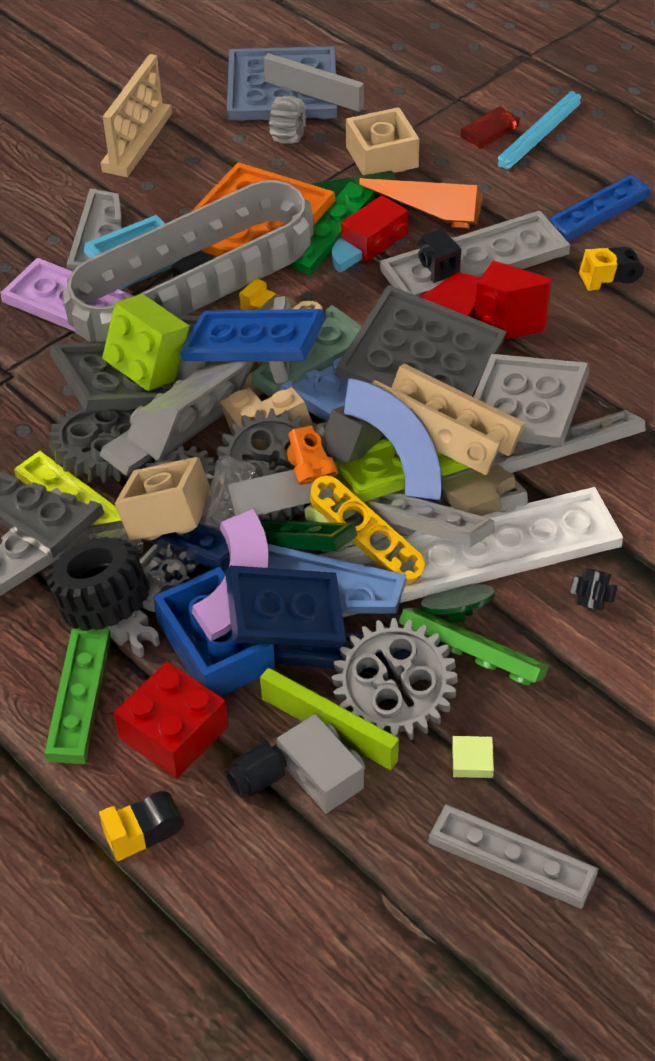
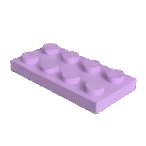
(41, 292)

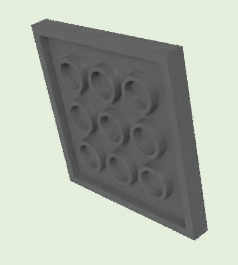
(424, 337)

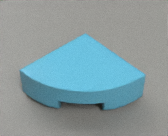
(345, 255)

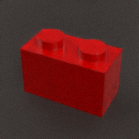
(375, 227)

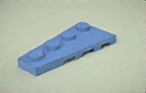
(360, 586)

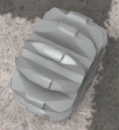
(287, 119)

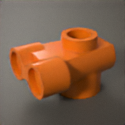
(309, 456)

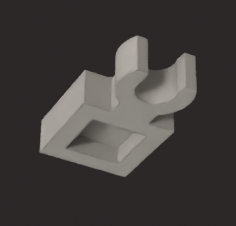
(136, 630)

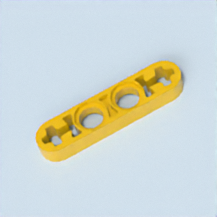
(371, 525)

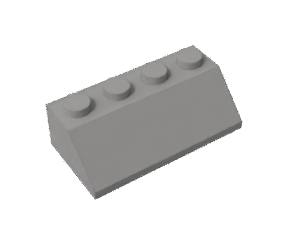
(186, 407)

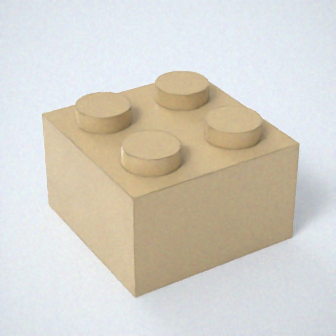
(382, 142)
(163, 499)

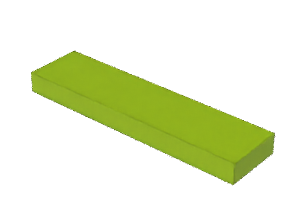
(352, 729)

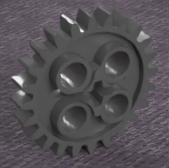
(275, 434)
(80, 438)

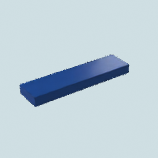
(600, 207)

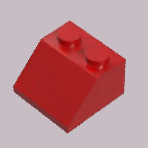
(513, 300)

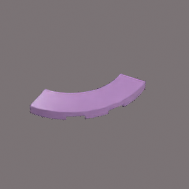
(246, 548)

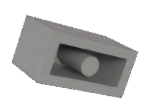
(322, 763)

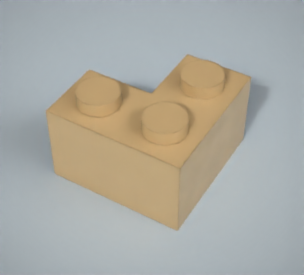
(246, 403)

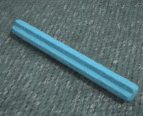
(539, 130)

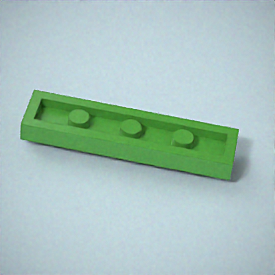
(487, 652)
(78, 696)

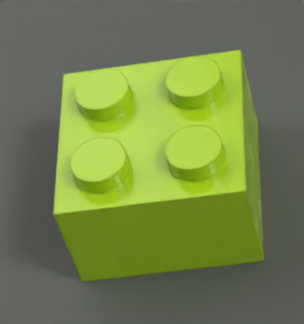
(145, 342)

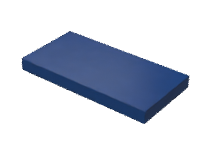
(253, 335)

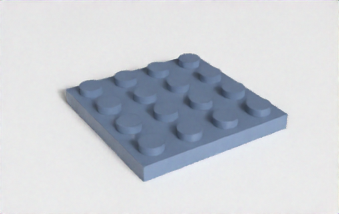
(252, 97)

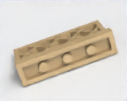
(134, 119)

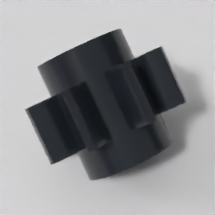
(168, 559)
(593, 589)

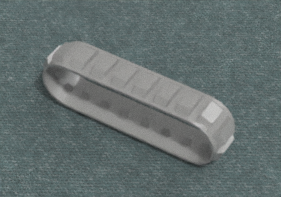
(184, 236)

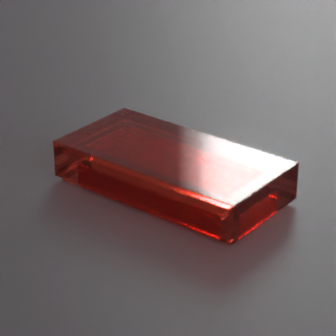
(490, 127)

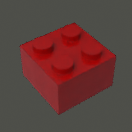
(171, 719)

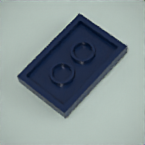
(284, 607)

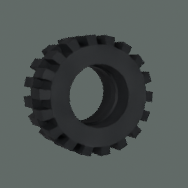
(98, 583)

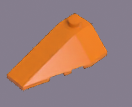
(444, 201)

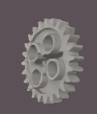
(425, 663)

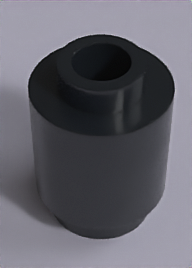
(256, 770)

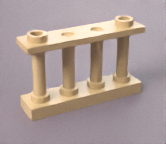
(456, 421)

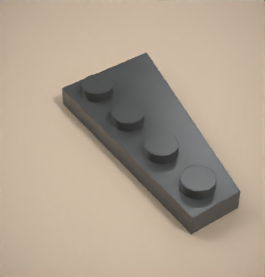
(42, 516)

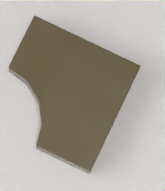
(478, 492)

